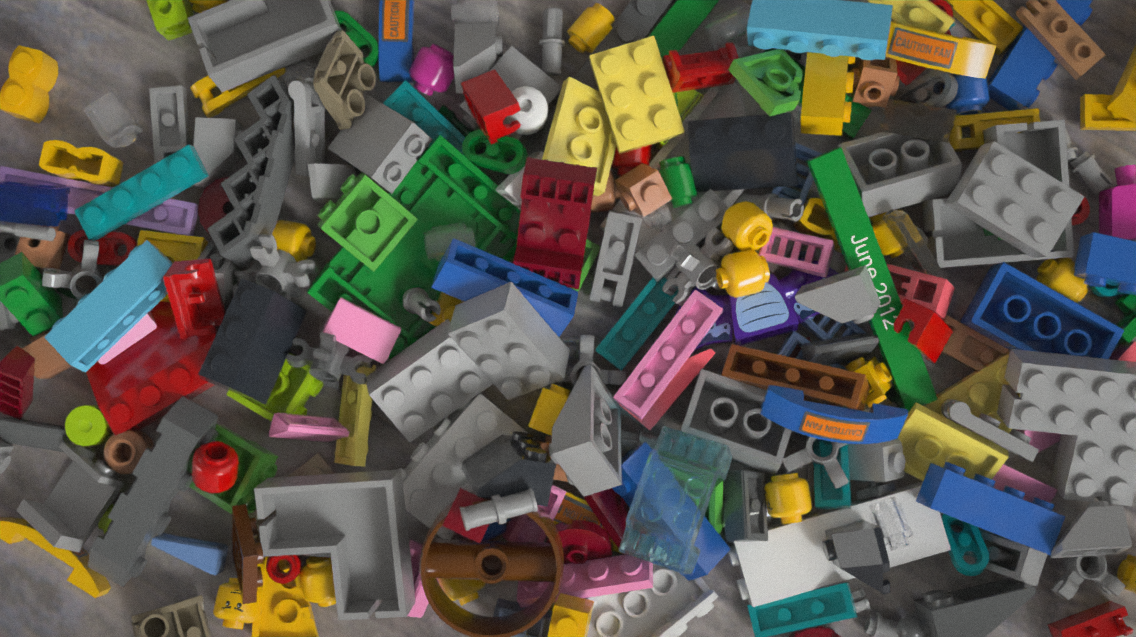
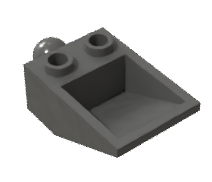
(966, 611)

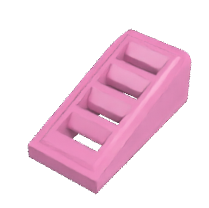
(827, 247)

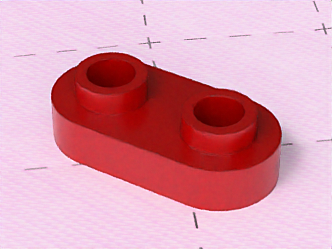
(108, 247)

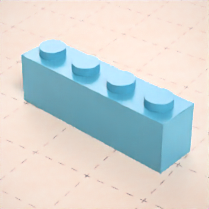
(821, 27)
(111, 308)

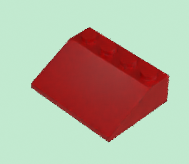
(150, 374)

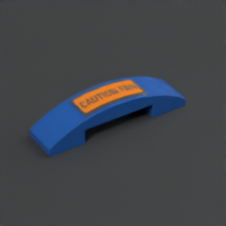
(396, 40)
(831, 422)

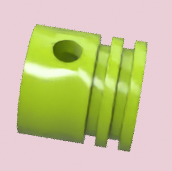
(87, 426)

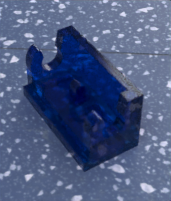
(33, 203)

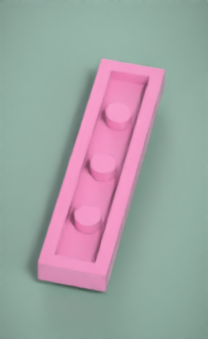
(668, 354)
(594, 579)

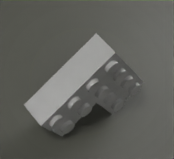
(260, 36)
(960, 240)
(1092, 410)
(357, 522)

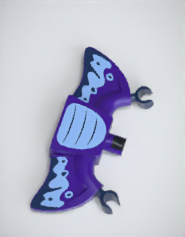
(761, 314)

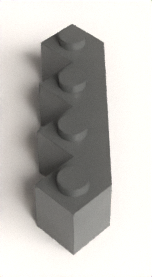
(261, 184)
(146, 504)

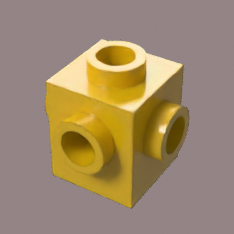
(877, 376)

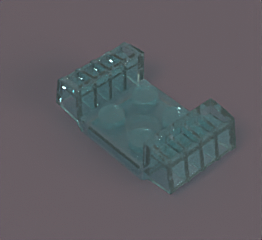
(674, 499)

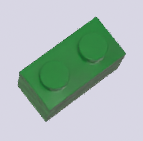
(26, 298)

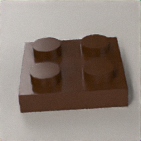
(246, 554)

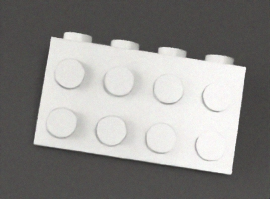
(435, 468)
(654, 610)

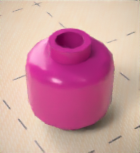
(432, 69)

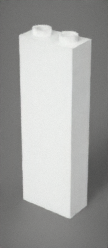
(795, 555)

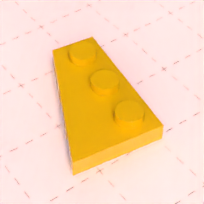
(283, 608)

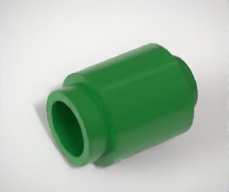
(678, 180)

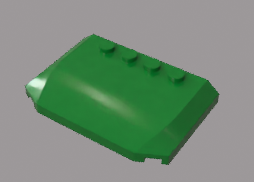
(439, 192)

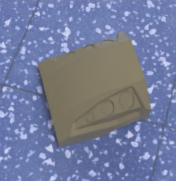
(343, 79)
(177, 619)

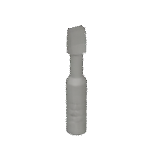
(29, 231)

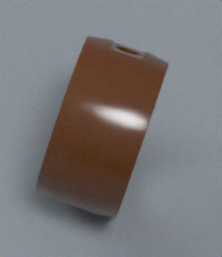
(465, 561)

